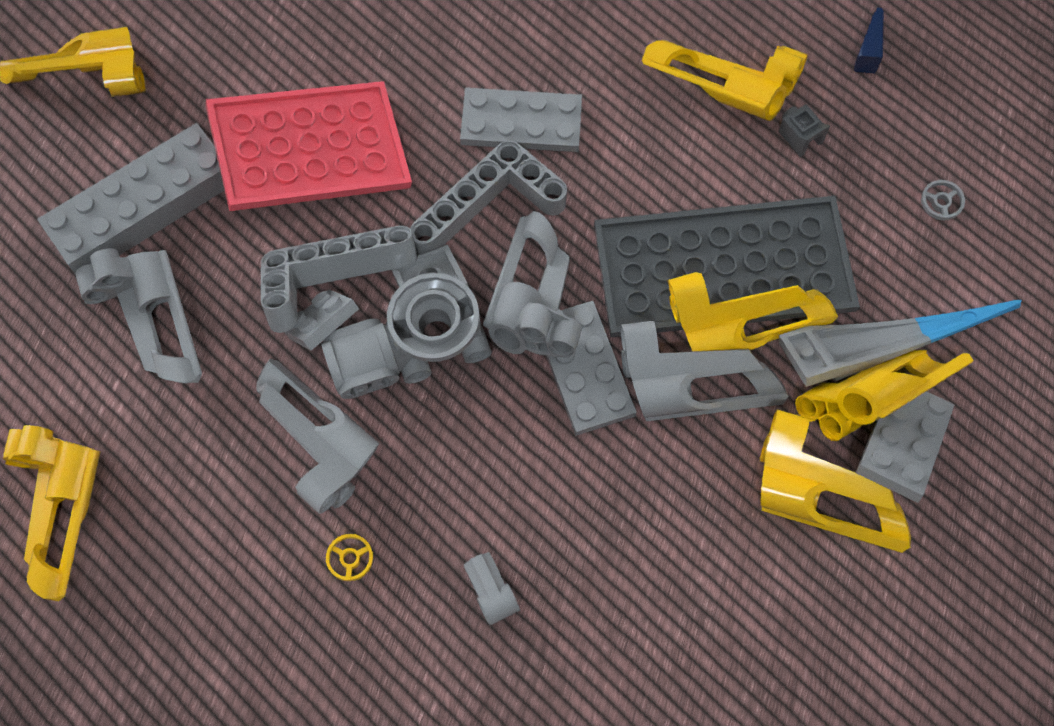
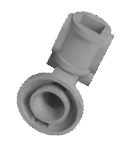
(374, 353)

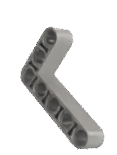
(485, 191)
(326, 262)

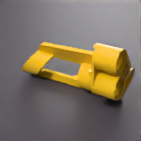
(91, 51)
(745, 88)
(722, 323)
(874, 392)
(63, 473)
(796, 479)

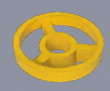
(342, 553)

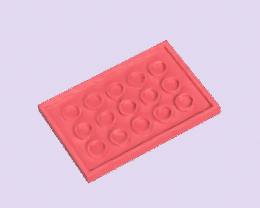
(307, 145)

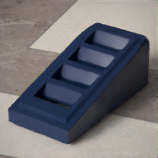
(872, 46)

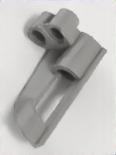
(141, 285)
(529, 318)
(665, 379)
(338, 447)

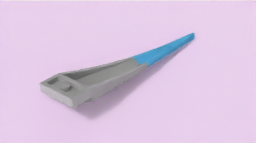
(846, 349)

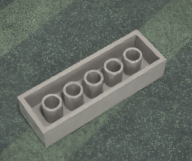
(136, 199)

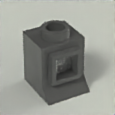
(802, 127)

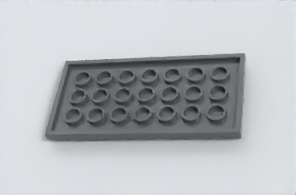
(735, 249)

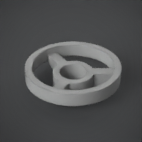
(943, 209)

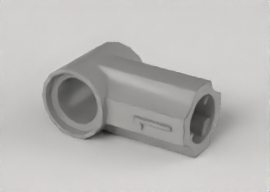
(493, 594)

